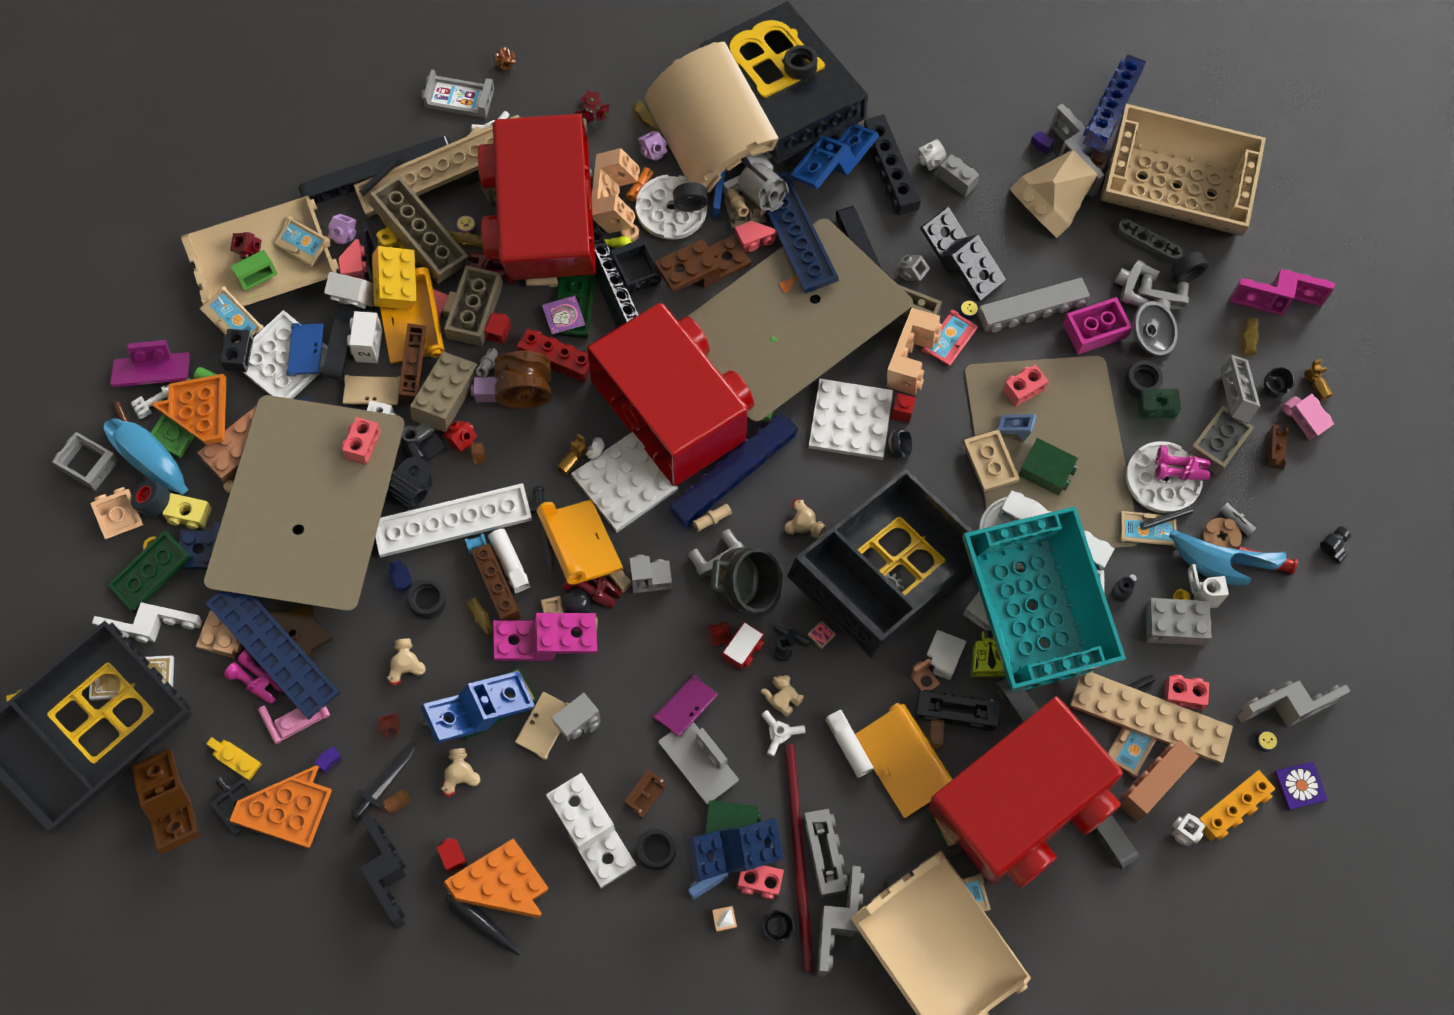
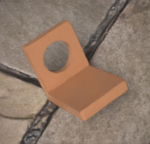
(921, 670)

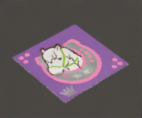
(563, 315)

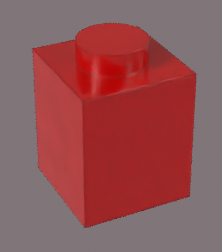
(497, 328)
(903, 408)
(451, 855)

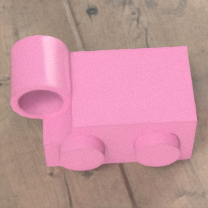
(1308, 415)

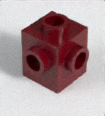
(245, 244)

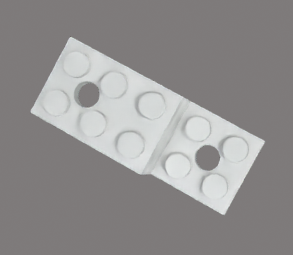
(591, 830)

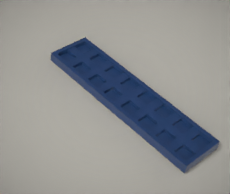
(274, 651)

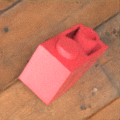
(754, 235)
(352, 262)

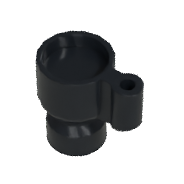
(1333, 544)
(1124, 588)

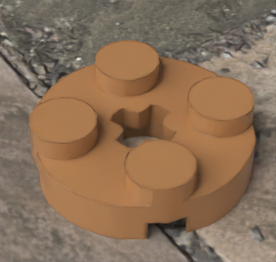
(1225, 526)

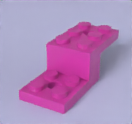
(1282, 291)
(545, 637)

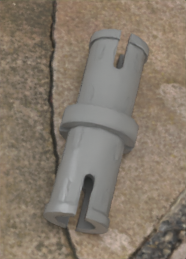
(486, 362)
(1242, 523)

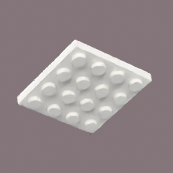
(271, 356)
(850, 419)
(623, 482)

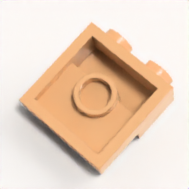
(116, 513)
(217, 638)

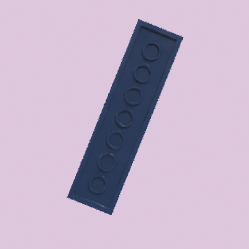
(801, 241)

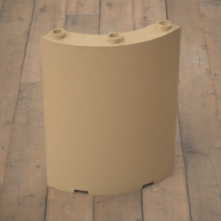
(709, 114)
(213, 258)
(940, 943)

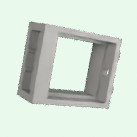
(97, 473)

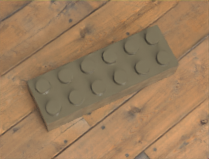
(418, 229)

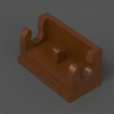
(1276, 448)
(645, 793)

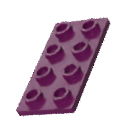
(150, 364)

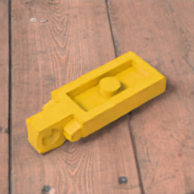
(234, 758)

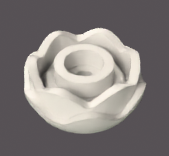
(595, 449)

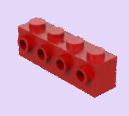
(563, 357)

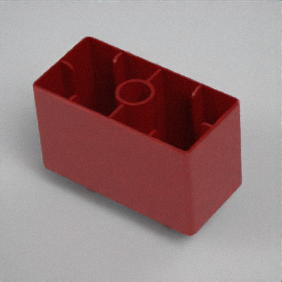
(540, 197)
(670, 392)
(1027, 793)

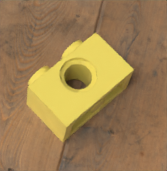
(178, 505)

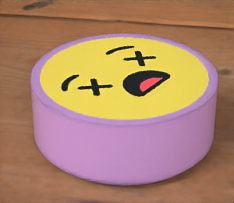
(465, 224)

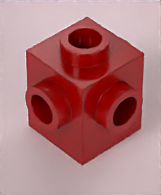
(460, 435)

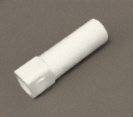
(509, 560)
(849, 743)

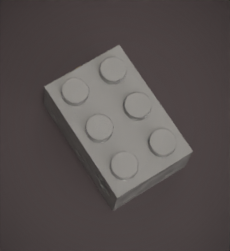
(1178, 621)

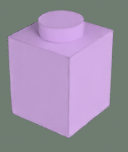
(484, 389)

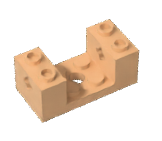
(611, 171)
(922, 330)

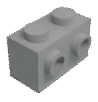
(958, 175)

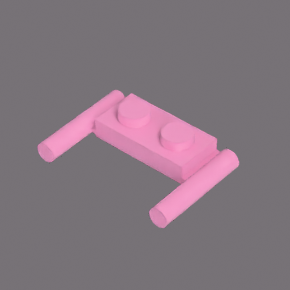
(289, 723)

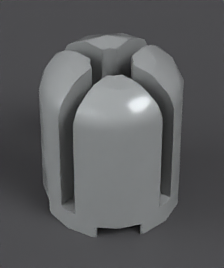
(763, 186)

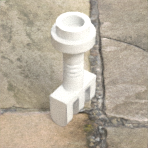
(142, 407)

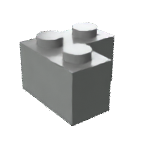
(648, 575)
(577, 717)

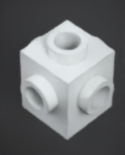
(932, 154)
(1192, 825)

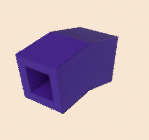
(1042, 141)
(328, 759)

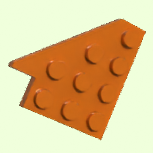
(198, 407)
(286, 809)
(500, 882)

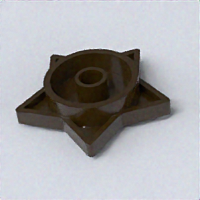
(302, 623)

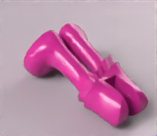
(1192, 466)
(256, 686)

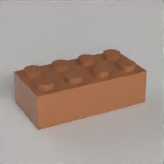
(225, 456)
(1157, 780)

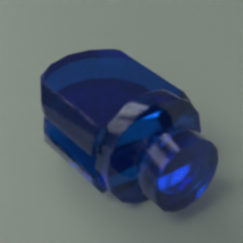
(400, 576)

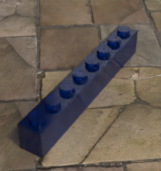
(733, 470)

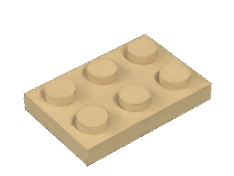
(991, 460)

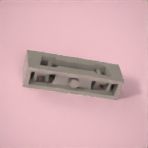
(1238, 386)
(819, 819)

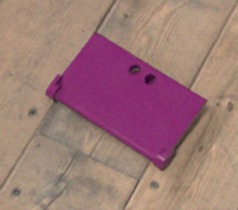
(677, 710)

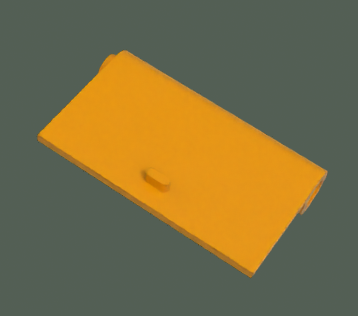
(422, 313)
(575, 543)
(912, 763)

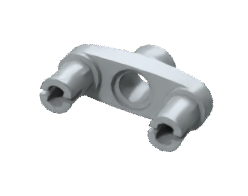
(1128, 280)
(1170, 300)
(703, 567)

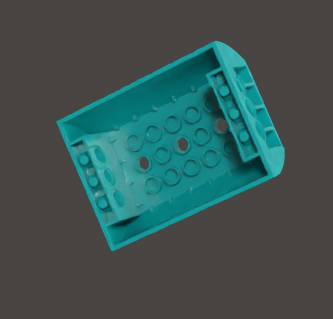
(1066, 593)

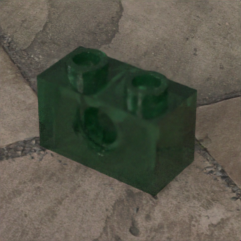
(1166, 397)

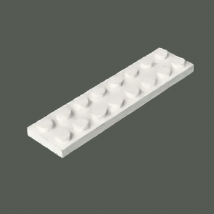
(452, 520)

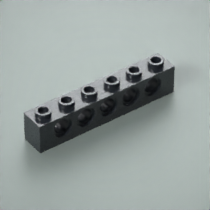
(896, 170)

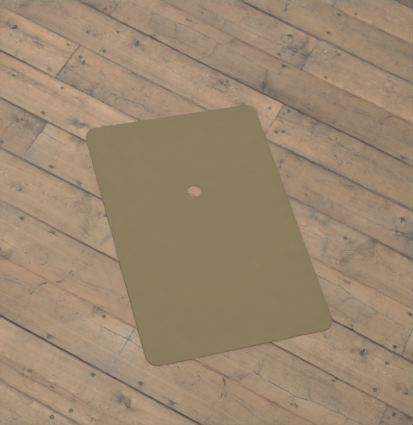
(808, 334)
(1073, 415)
(295, 477)

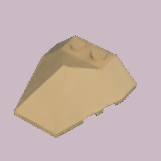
(1056, 190)

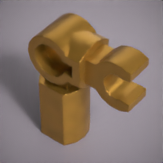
(1314, 375)
(577, 451)

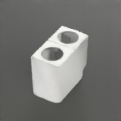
(945, 653)

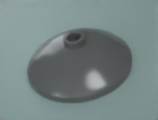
(1155, 328)

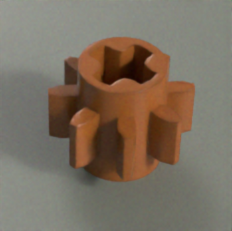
(504, 58)

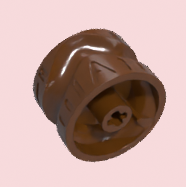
(522, 379)

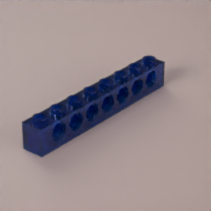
(1113, 102)

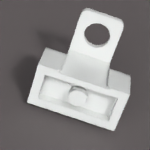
(1212, 589)

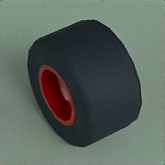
(150, 498)

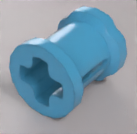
(475, 543)

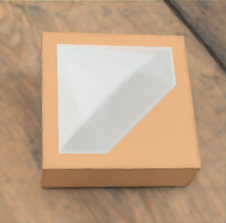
(724, 919)

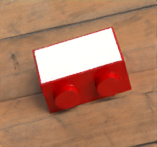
(743, 646)

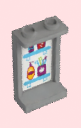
(457, 95)

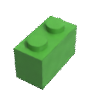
(254, 270)

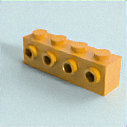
(1235, 805)

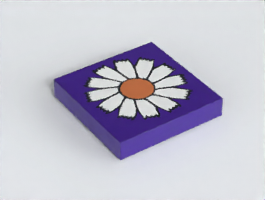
(1300, 786)

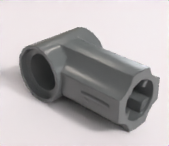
(418, 431)

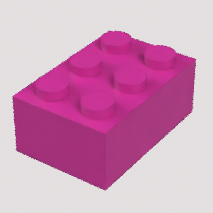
(1097, 325)

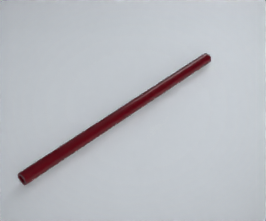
(799, 861)

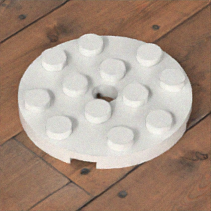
(664, 222)
(1157, 494)

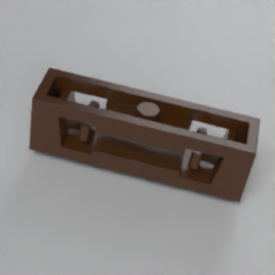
(412, 362)
(495, 583)

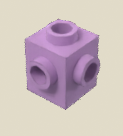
(653, 145)
(342, 229)

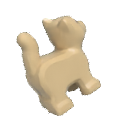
(787, 694)

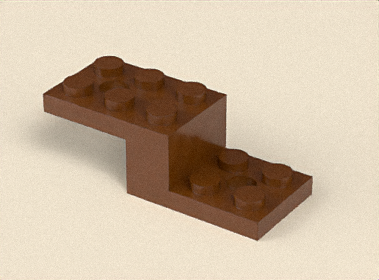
(702, 263)
(165, 801)

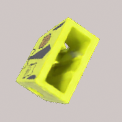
(986, 658)

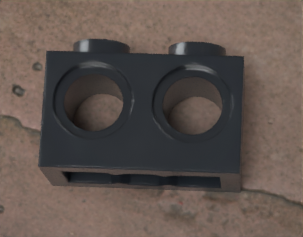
(241, 350)

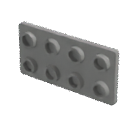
(700, 762)

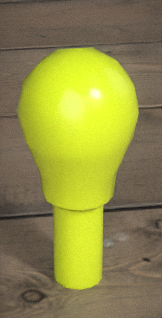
(618, 242)

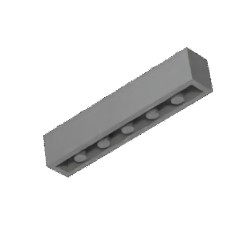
(1033, 305)

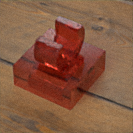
(720, 633)
(388, 722)

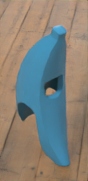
(145, 453)
(1217, 560)

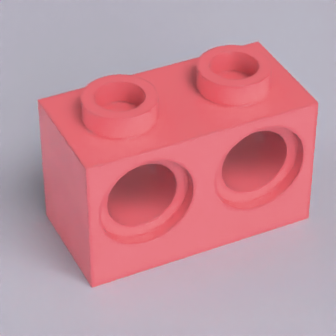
(1027, 388)
(365, 441)
(1186, 697)
(761, 875)

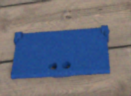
(303, 355)

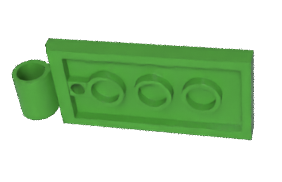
(170, 434)

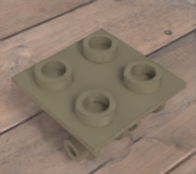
(755, 213)

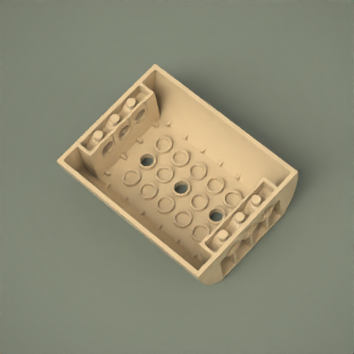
(1189, 154)

